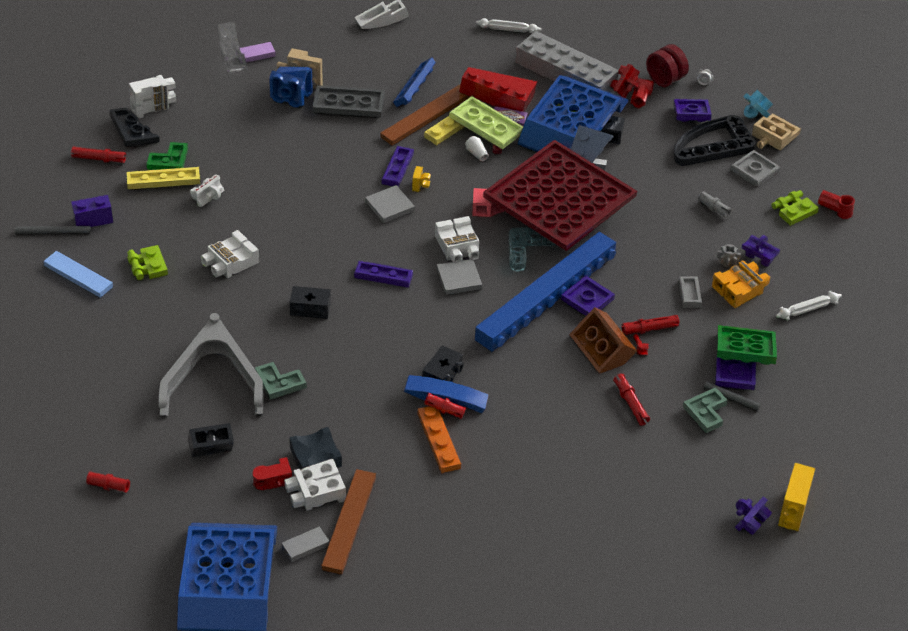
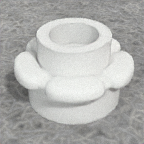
(704, 81)

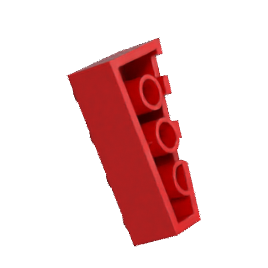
(498, 89)

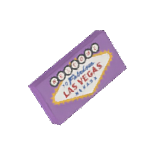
(517, 116)

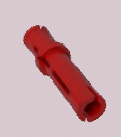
(96, 154)
(642, 326)
(628, 393)

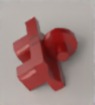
(627, 80)

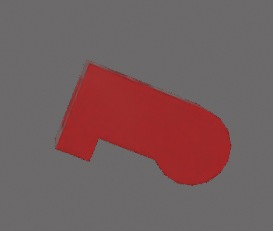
(272, 476)

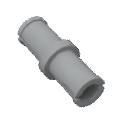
(715, 204)

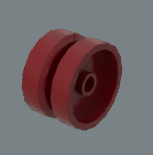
(667, 65)

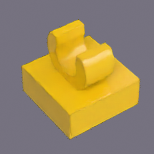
(419, 179)

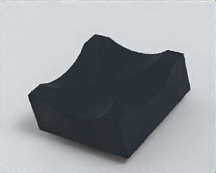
(315, 449)

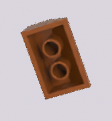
(602, 341)

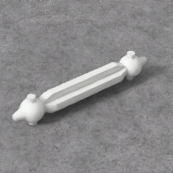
(508, 25)
(808, 305)

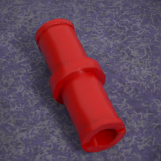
(445, 405)
(108, 482)

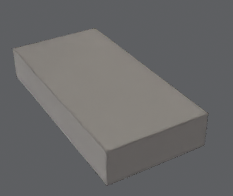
(690, 292)
(305, 544)

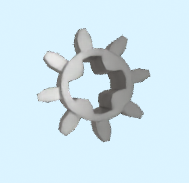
(728, 255)

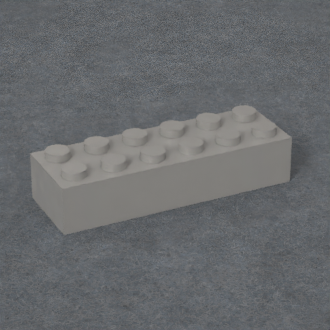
(554, 58)

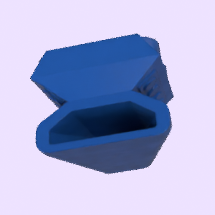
(291, 85)

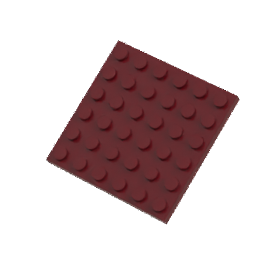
(560, 194)

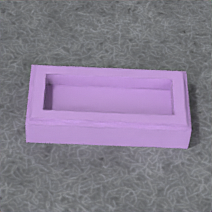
(258, 52)

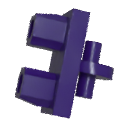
(760, 248)
(759, 510)

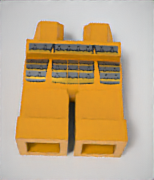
(741, 282)

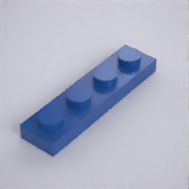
(413, 83)

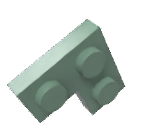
(279, 385)
(703, 409)

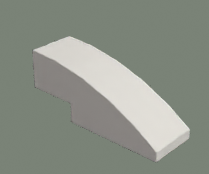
(382, 15)

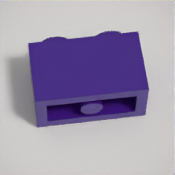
(92, 211)

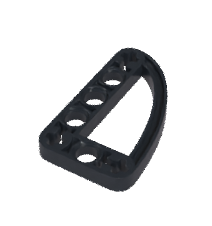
(742, 143)

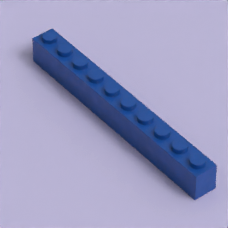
(544, 292)

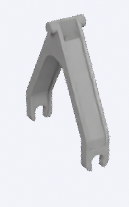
(210, 340)

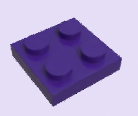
(692, 110)
(587, 295)
(735, 374)

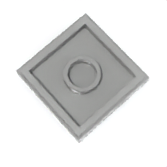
(755, 168)
(390, 204)
(459, 276)

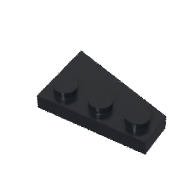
(130, 128)

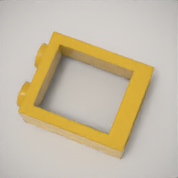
(796, 496)

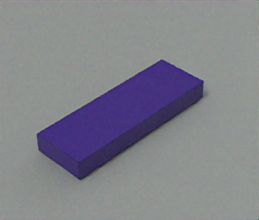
(397, 166)
(383, 274)

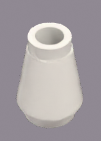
(476, 147)

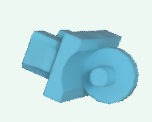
(759, 103)

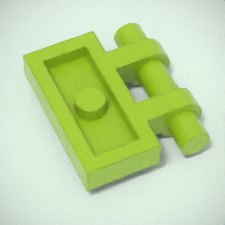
(798, 210)
(153, 263)

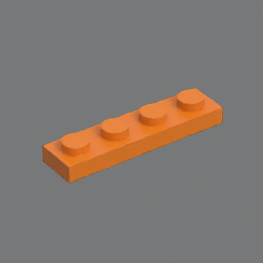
(439, 439)

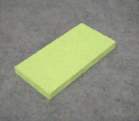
(486, 122)

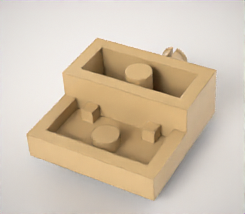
(300, 58)
(774, 132)

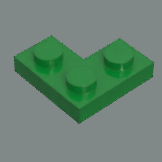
(173, 159)

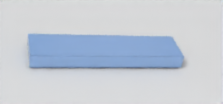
(78, 274)

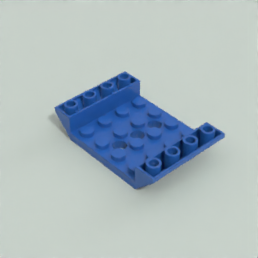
(558, 122)
(221, 596)

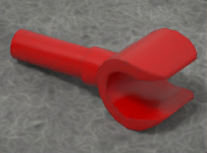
(642, 348)

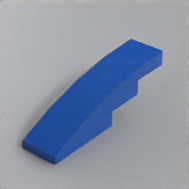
(458, 394)

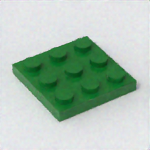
(746, 345)

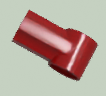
(642, 92)
(841, 204)

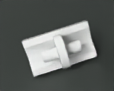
(209, 190)

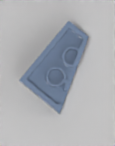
(589, 142)

